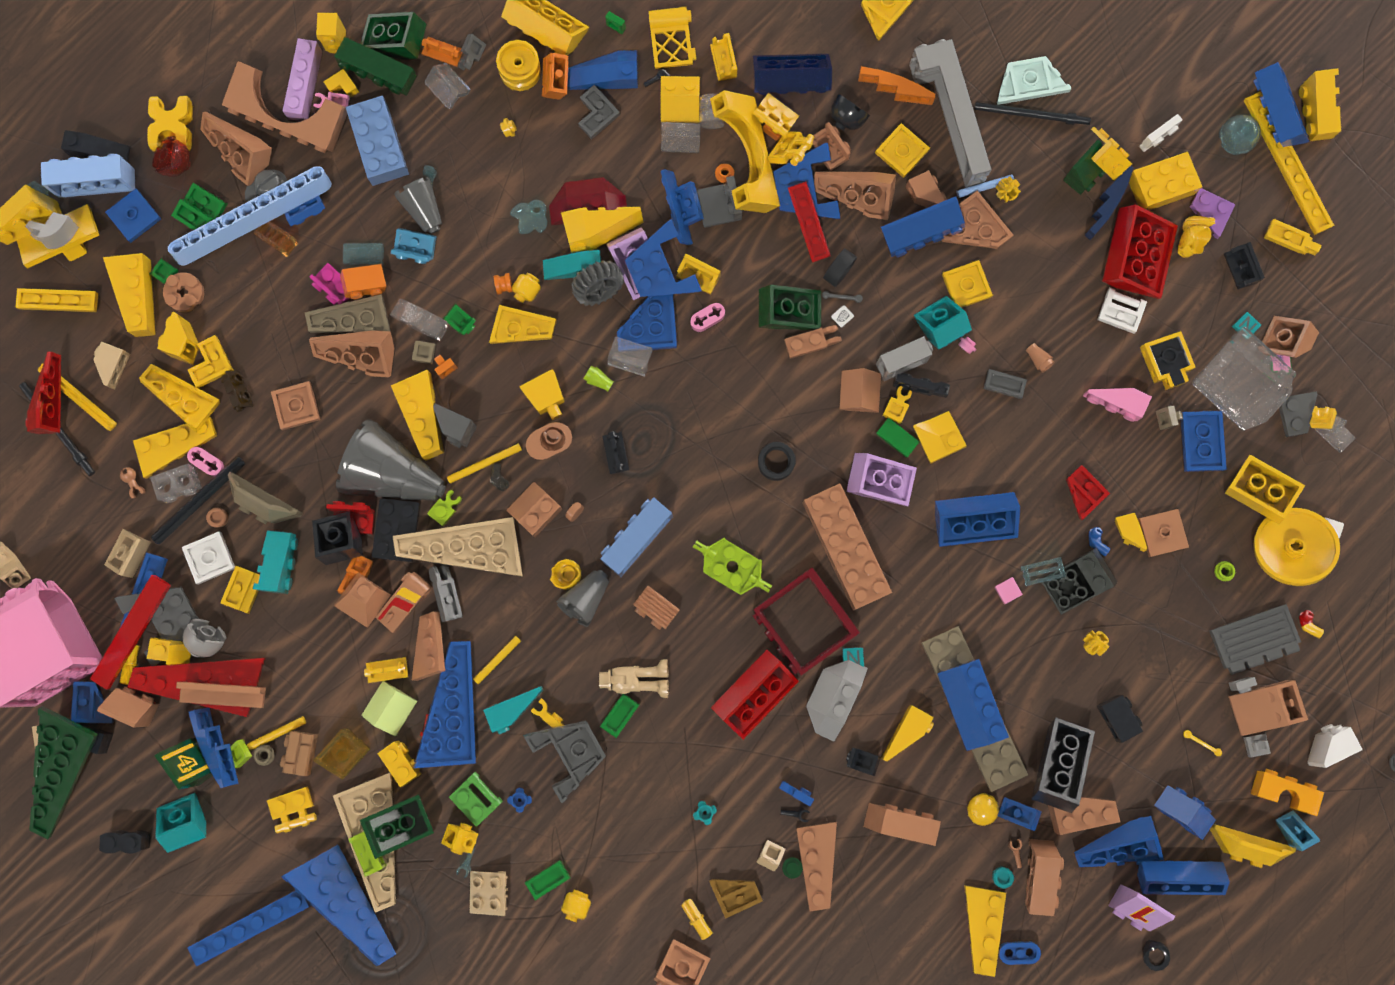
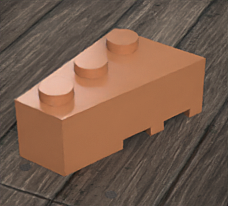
(1088, 815)
(902, 824)
(1043, 878)

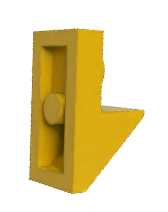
(168, 650)

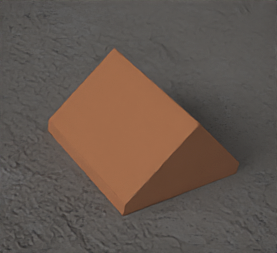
(860, 390)

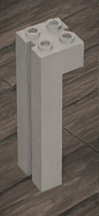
(940, 64)

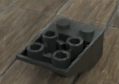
(1084, 580)

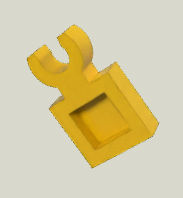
(897, 408)

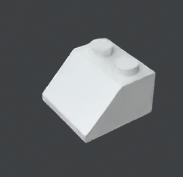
(1333, 746)

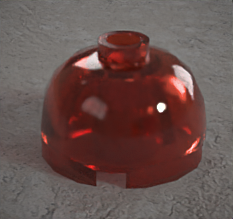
(171, 158)

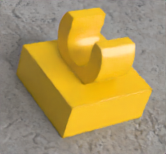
(1323, 417)

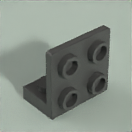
(718, 204)

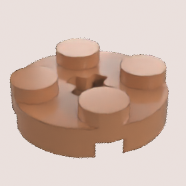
(176, 283)

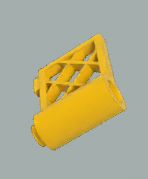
(671, 21)

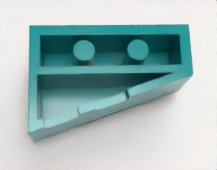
(277, 562)

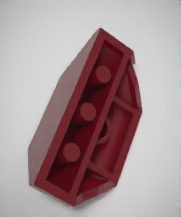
(585, 194)

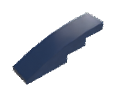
(1111, 199)

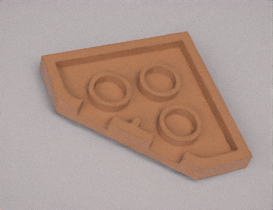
(982, 225)

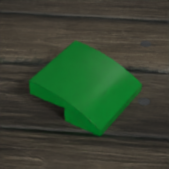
(198, 207)

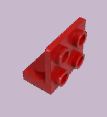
(362, 514)

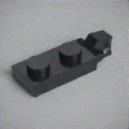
(921, 385)

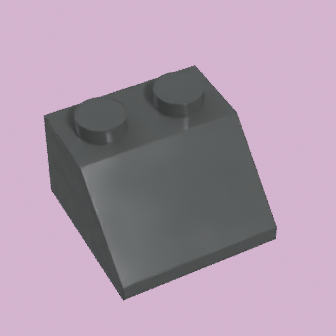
(455, 426)

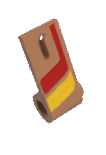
(403, 601)

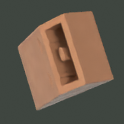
(1268, 707)

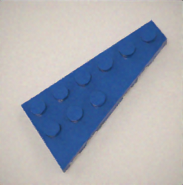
(450, 722)
(339, 898)

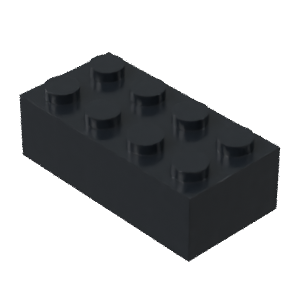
(1063, 765)

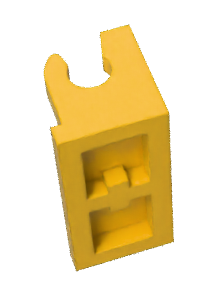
(724, 58)
(705, 274)

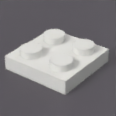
(208, 557)

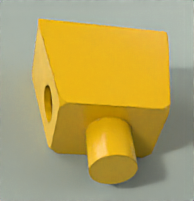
(544, 394)

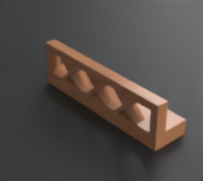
(221, 694)

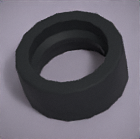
(840, 267)
(791, 461)

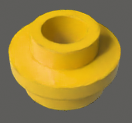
(508, 127)

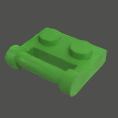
(471, 804)

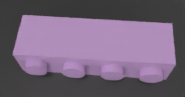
(302, 80)

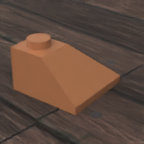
(1290, 336)
(362, 600)

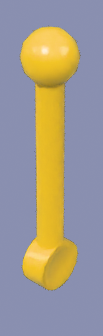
(1187, 734)

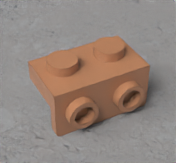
(838, 149)

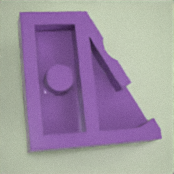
(1211, 205)

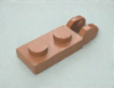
(810, 341)

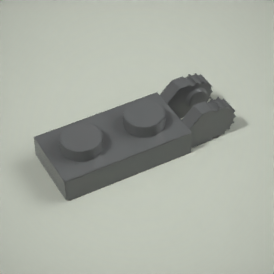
(445, 593)

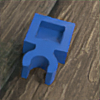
(802, 794)

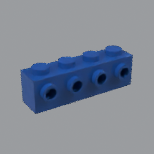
(1183, 877)

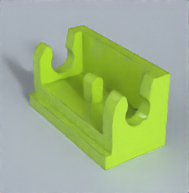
(365, 856)

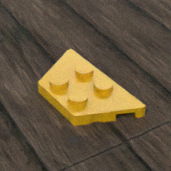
(883, 14)

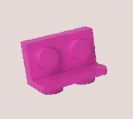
(329, 281)

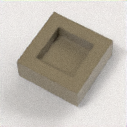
(423, 352)

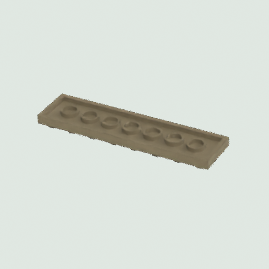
(998, 761)

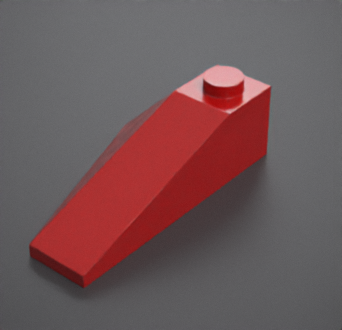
(45, 405)

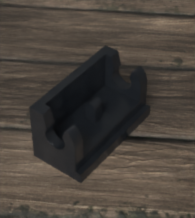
(1244, 266)

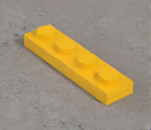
(56, 300)

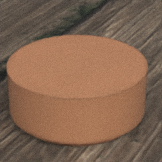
(574, 511)
(217, 517)

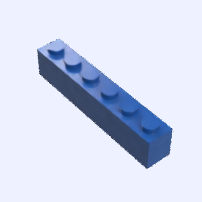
(248, 927)

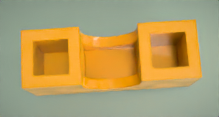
(1304, 797)

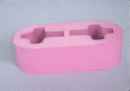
(710, 321)
(207, 458)

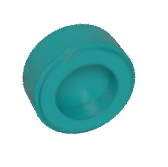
(1003, 877)

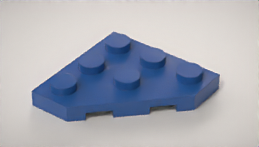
(652, 324)

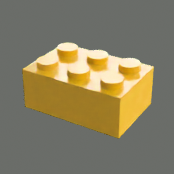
(1165, 182)
(1265, 489)

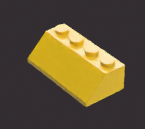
(546, 24)

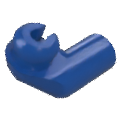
(1095, 541)

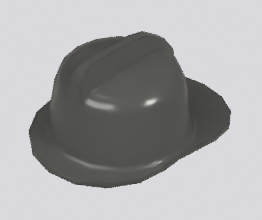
(264, 182)

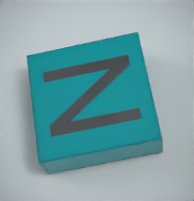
(1247, 321)
(854, 655)

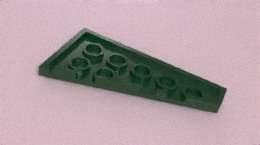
(57, 765)

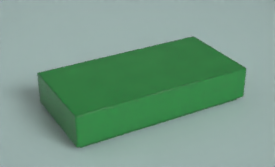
(897, 437)
(619, 715)
(547, 880)

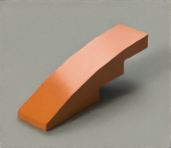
(904, 89)

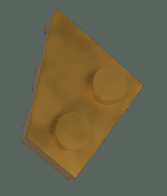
(735, 895)

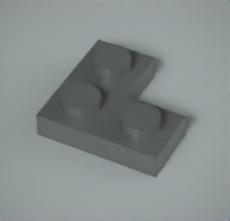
(601, 113)

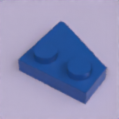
(85, 702)

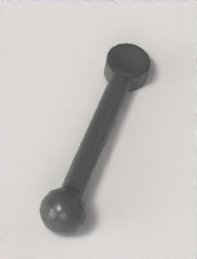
(858, 299)

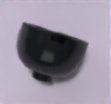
(847, 114)

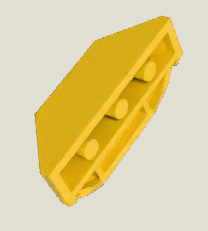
(1250, 847)

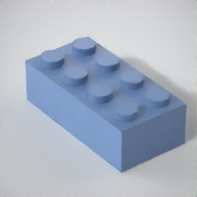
(377, 140)
(636, 537)

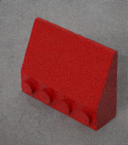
(1140, 252)

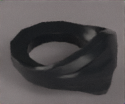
(1152, 945)

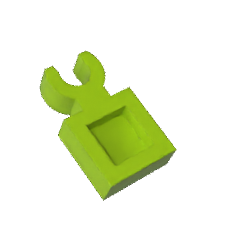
(443, 510)

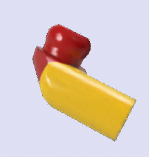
(1307, 624)

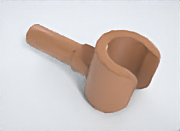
(1016, 852)

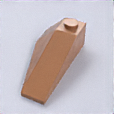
(241, 149)
(864, 191)
(364, 350)

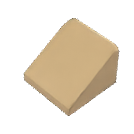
(771, 855)

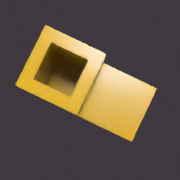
(341, 81)

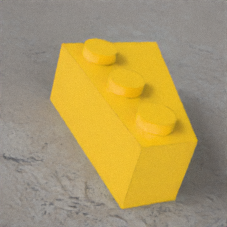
(1319, 105)
(22, 207)

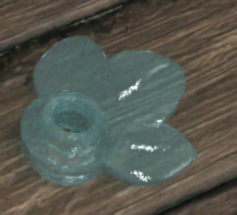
(528, 219)

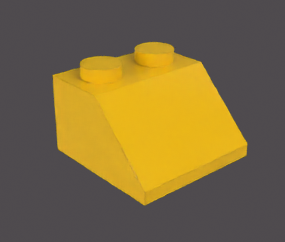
(680, 99)

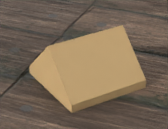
(127, 554)

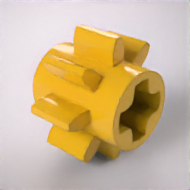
(1008, 189)
(1096, 643)

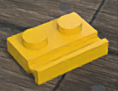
(240, 590)

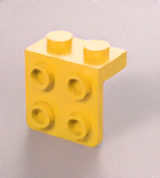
(1109, 158)

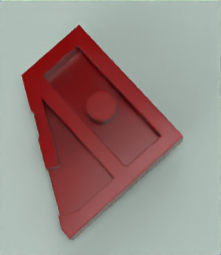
(1085, 491)

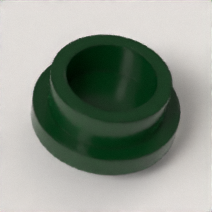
(792, 867)

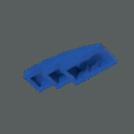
(211, 744)

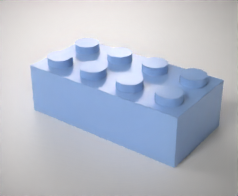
(88, 176)

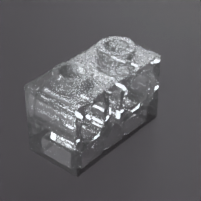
(175, 479)

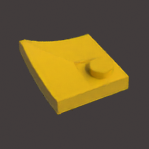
(939, 437)

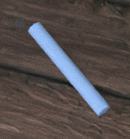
(980, 187)

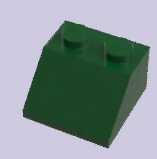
(1085, 171)

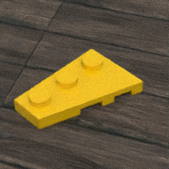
(519, 326)

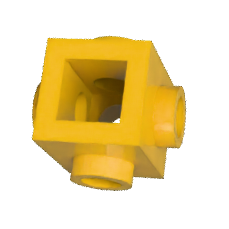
(459, 838)

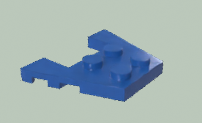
(792, 175)
(651, 270)

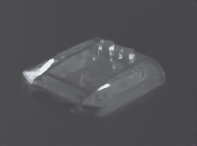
(1246, 380)

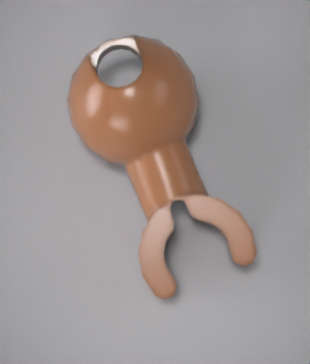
(129, 478)

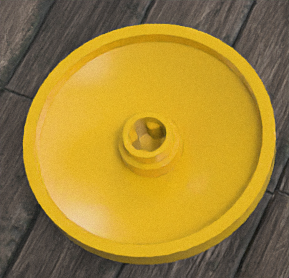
(1298, 549)

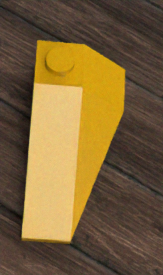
(593, 228)

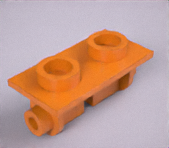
(441, 51)

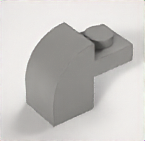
(55, 232)

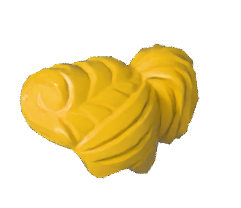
(1195, 235)

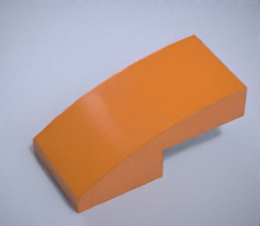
(357, 565)

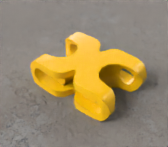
(169, 122)

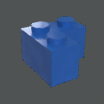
(1186, 811)

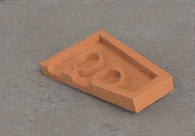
(429, 648)

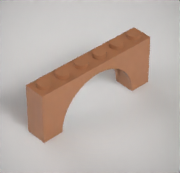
(245, 98)

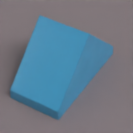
(1296, 831)

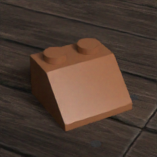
(534, 509)
(129, 707)

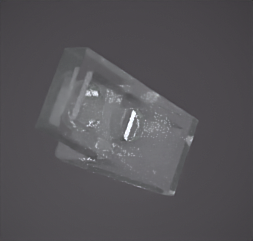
(1338, 436)

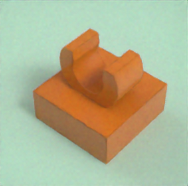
(445, 367)

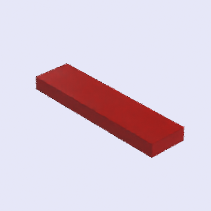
(809, 222)

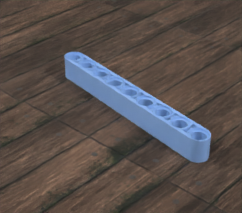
(249, 216)

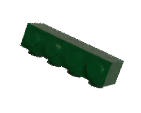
(375, 66)

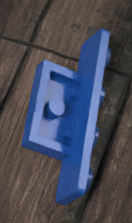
(683, 205)

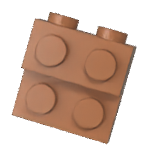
(681, 966)

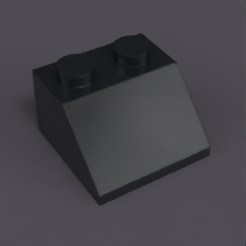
(336, 538)

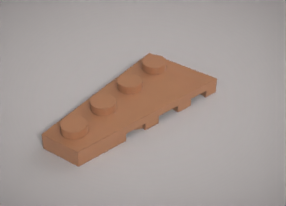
(817, 859)

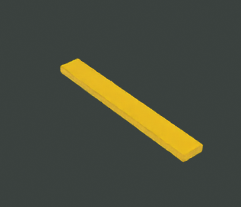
(1291, 170)

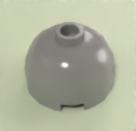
(203, 639)

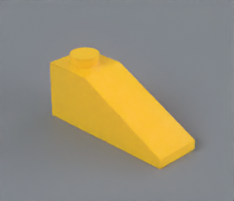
(910, 729)

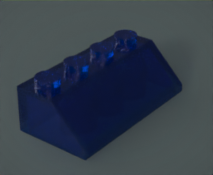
(792, 73)

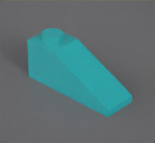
(569, 265)
(508, 712)

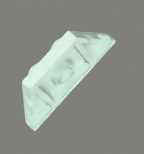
(1030, 80)

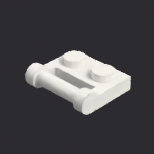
(1119, 315)

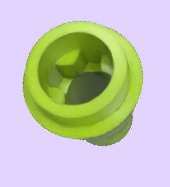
(598, 378)

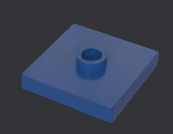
(133, 215)

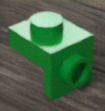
(459, 320)

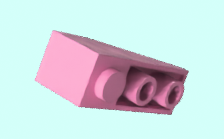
(1125, 401)

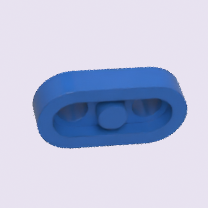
(1018, 953)

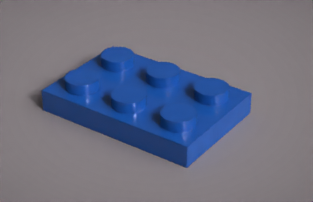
(1203, 441)

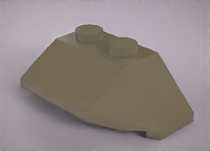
(260, 502)

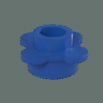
(514, 800)

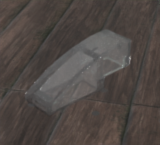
(420, 319)

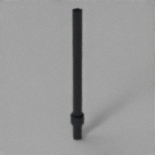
(1069, 118)
(78, 457)

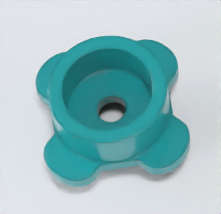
(698, 815)

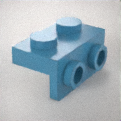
(414, 245)

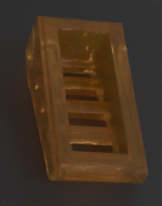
(286, 243)

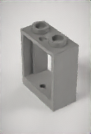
(904, 358)

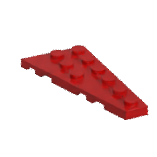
(163, 679)

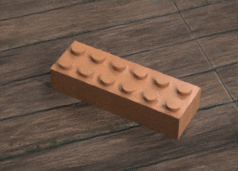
(846, 547)

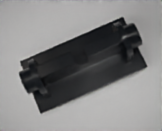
(615, 452)

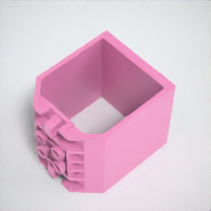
(41, 645)

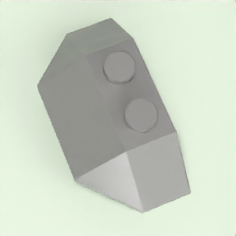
(834, 697)

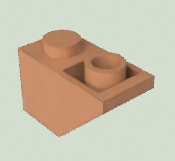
(925, 190)

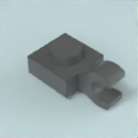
(473, 51)

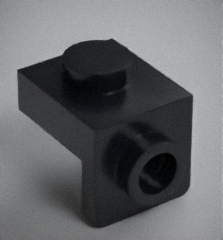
(863, 761)

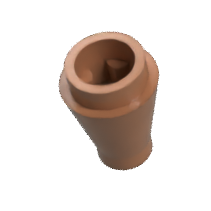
(1040, 358)

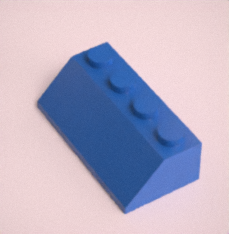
(1281, 106)
(923, 227)
(977, 519)
(972, 705)

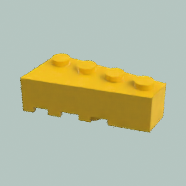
(133, 291)

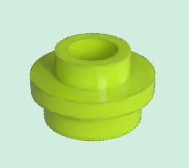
(1230, 571)

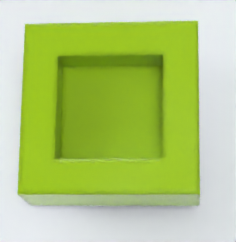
(240, 753)

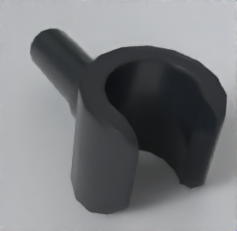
(662, 72)
(797, 814)

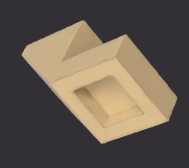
(11, 569)

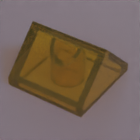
(342, 753)

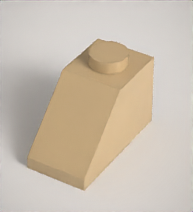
(110, 363)

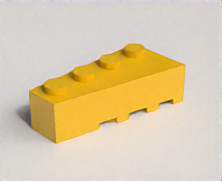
(416, 402)

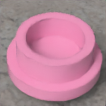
(967, 344)

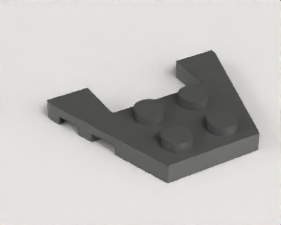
(170, 617)
(576, 748)

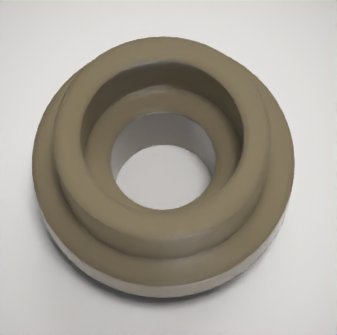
(258, 755)

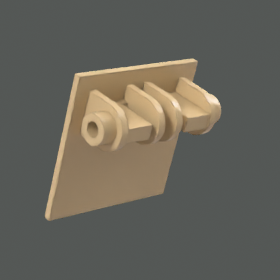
(488, 893)

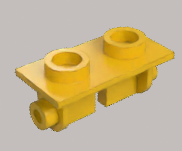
(386, 670)

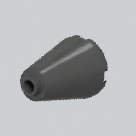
(421, 204)
(584, 597)

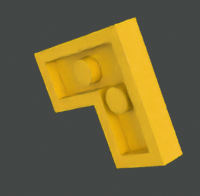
(214, 365)

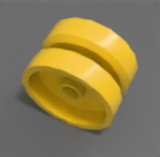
(518, 65)

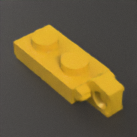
(1291, 238)

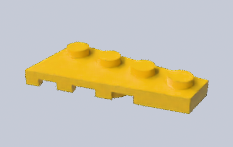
(181, 397)
(166, 446)
(985, 920)

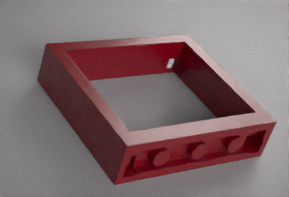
(830, 601)

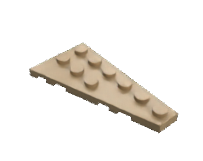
(477, 546)
(358, 804)

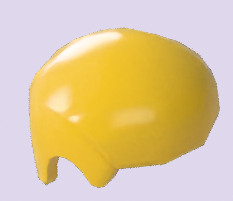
(565, 574)
(983, 809)

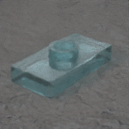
(363, 253)

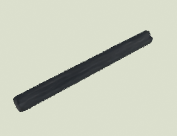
(197, 501)

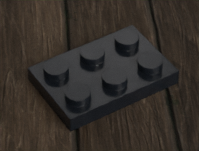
(393, 519)

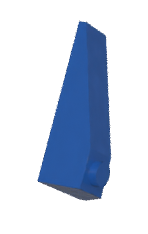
(609, 71)
(1127, 843)

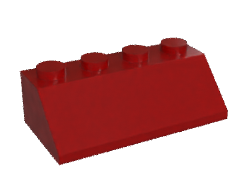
(755, 694)

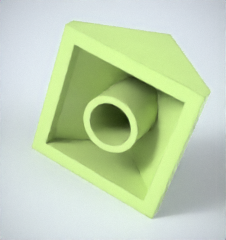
(389, 708)

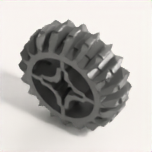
(597, 283)

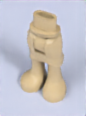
(625, 679)

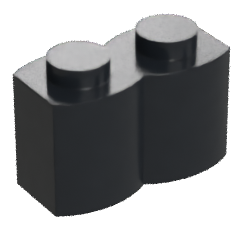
(124, 841)

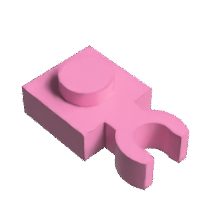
(341, 99)

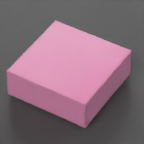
(1008, 590)

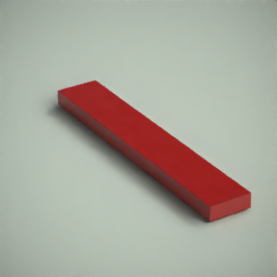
(130, 632)

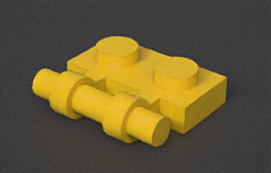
(775, 115)
(787, 148)
(290, 803)

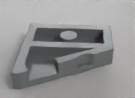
(1297, 413)

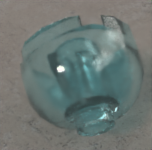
(1240, 134)

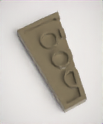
(350, 317)

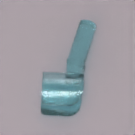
(430, 172)
(465, 865)

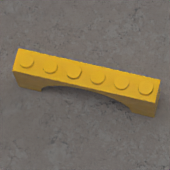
(760, 190)

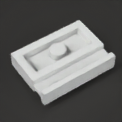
(1158, 135)

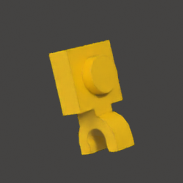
(553, 720)

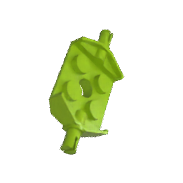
(749, 567)

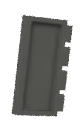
(1256, 637)

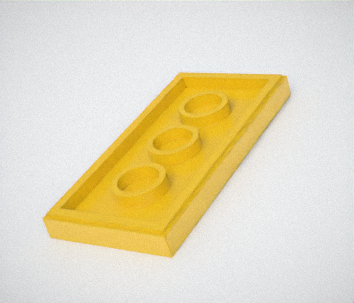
(35, 252)

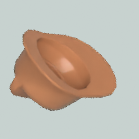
(548, 440)

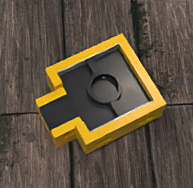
(1168, 360)

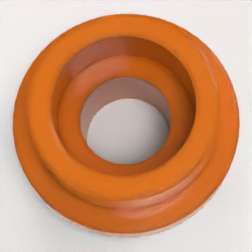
(722, 178)

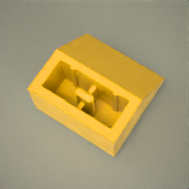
(179, 339)

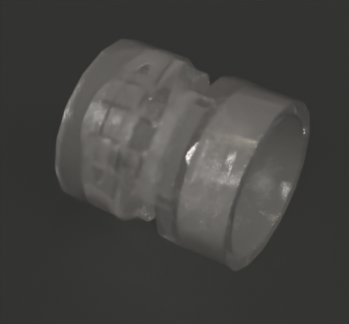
(707, 117)

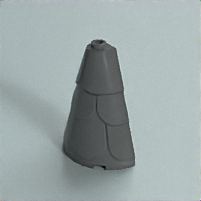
(385, 468)

